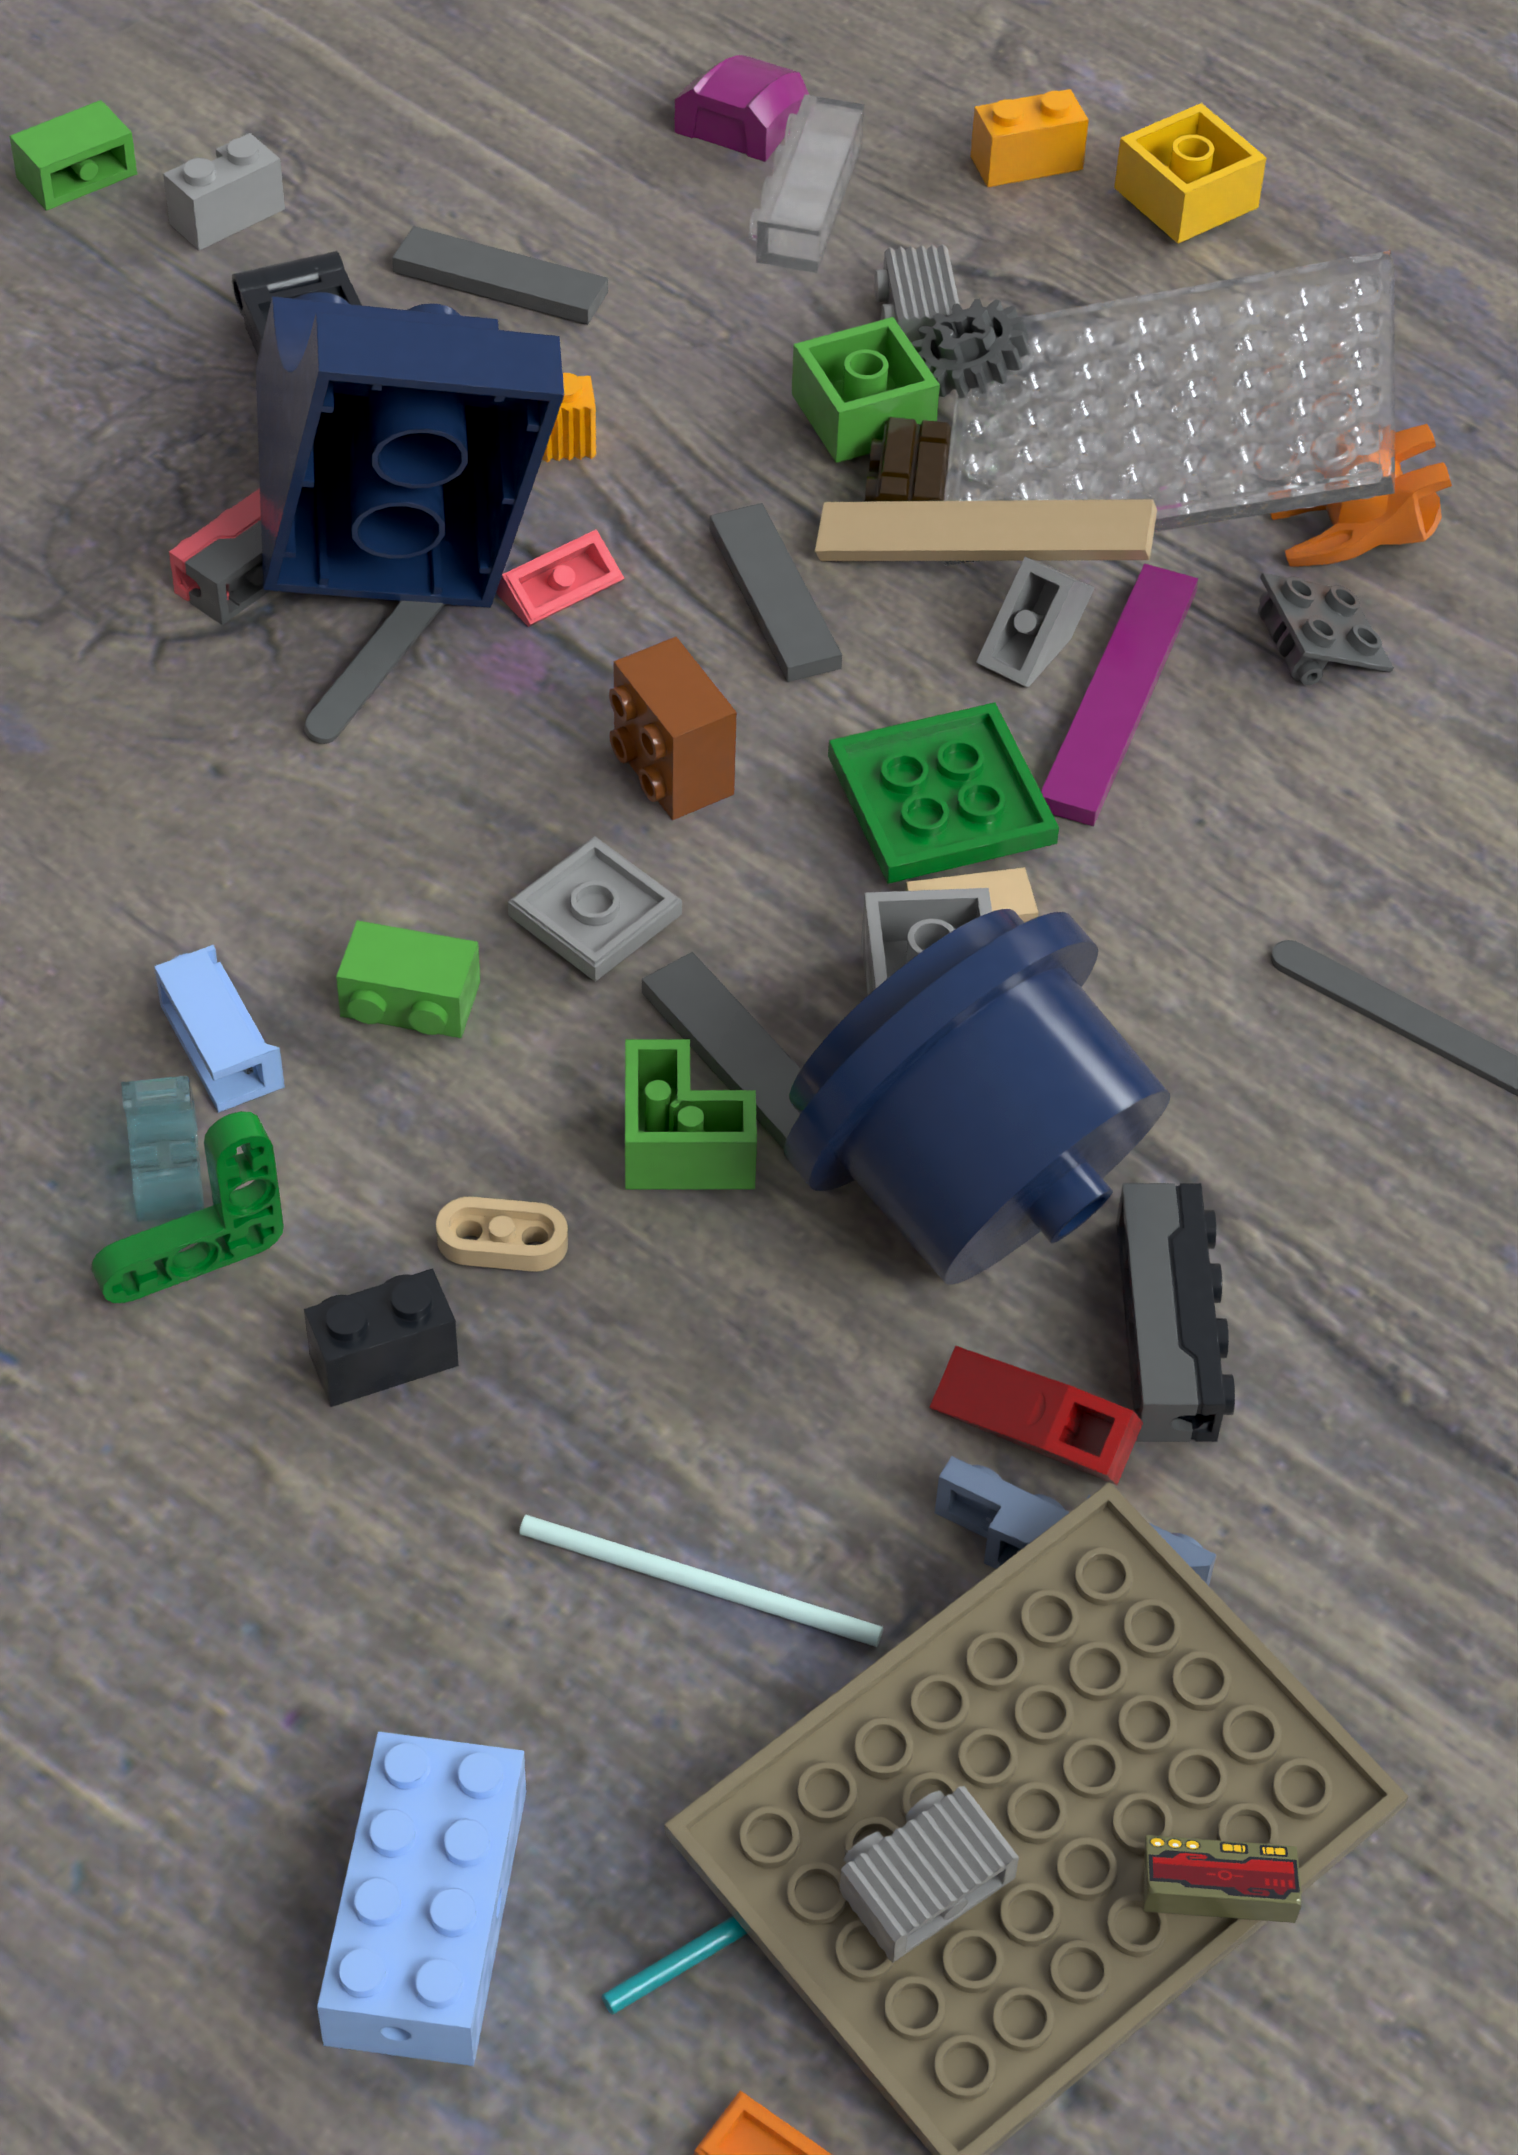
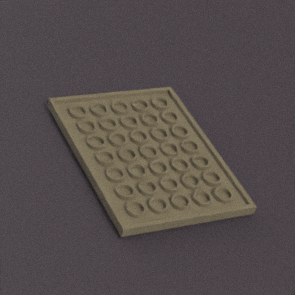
(1081, 1709)

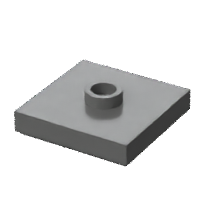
(595, 908)

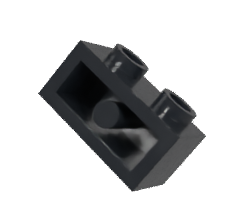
(381, 1336)

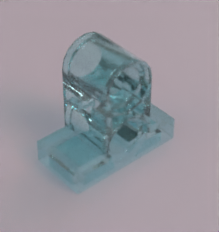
(163, 1147)

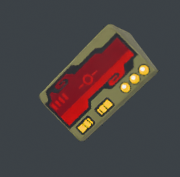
(1221, 1879)

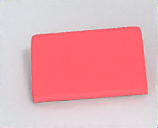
(559, 578)

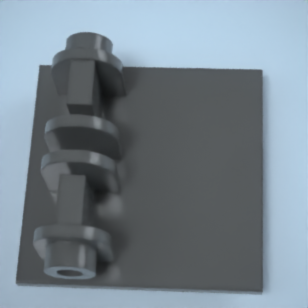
(1318, 626)

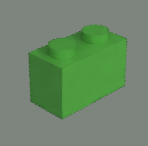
(73, 155)
(408, 979)

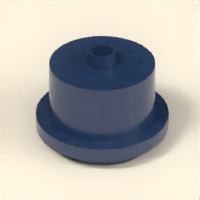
(977, 1094)

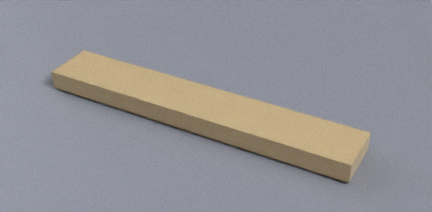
(987, 530)

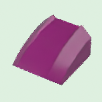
(740, 105)

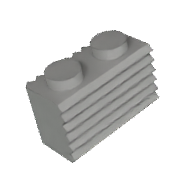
(915, 287)
(926, 1871)

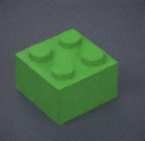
(859, 381)

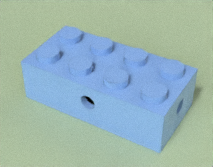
(423, 1899)

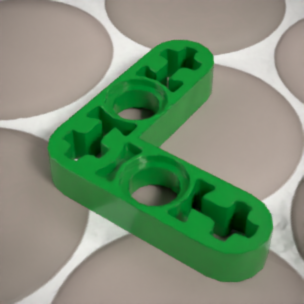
(228, 1231)

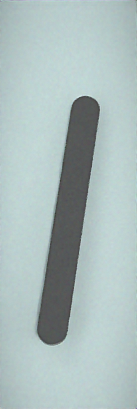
(368, 670)
(1397, 1013)

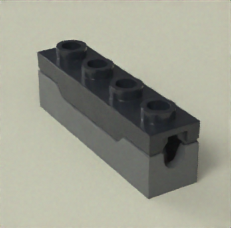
(1172, 1314)

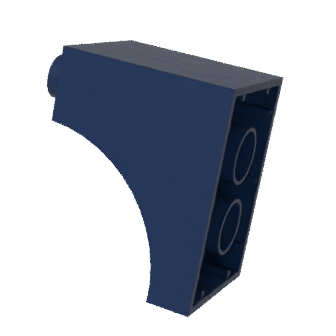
(397, 447)

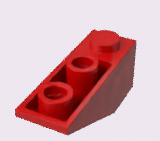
(1038, 1413)

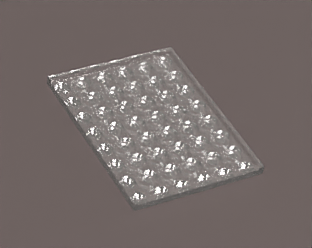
(1198, 399)

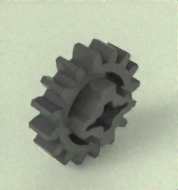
(972, 346)

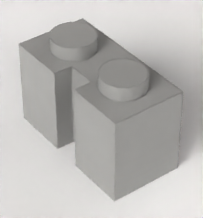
(224, 194)

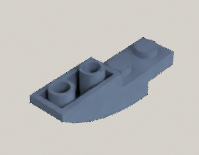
(1014, 1518)

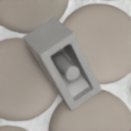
(1034, 621)

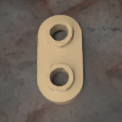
(502, 1233)

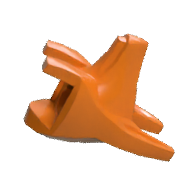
(1387, 519)

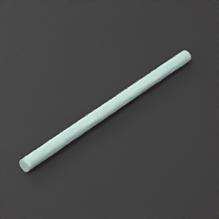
(701, 1580)

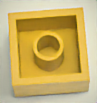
(1189, 172)

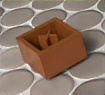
(673, 728)

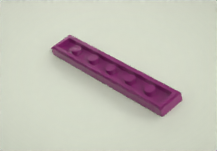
(1118, 694)

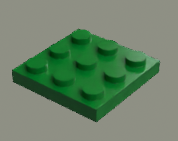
(942, 792)

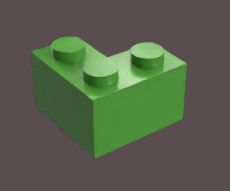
(681, 1133)

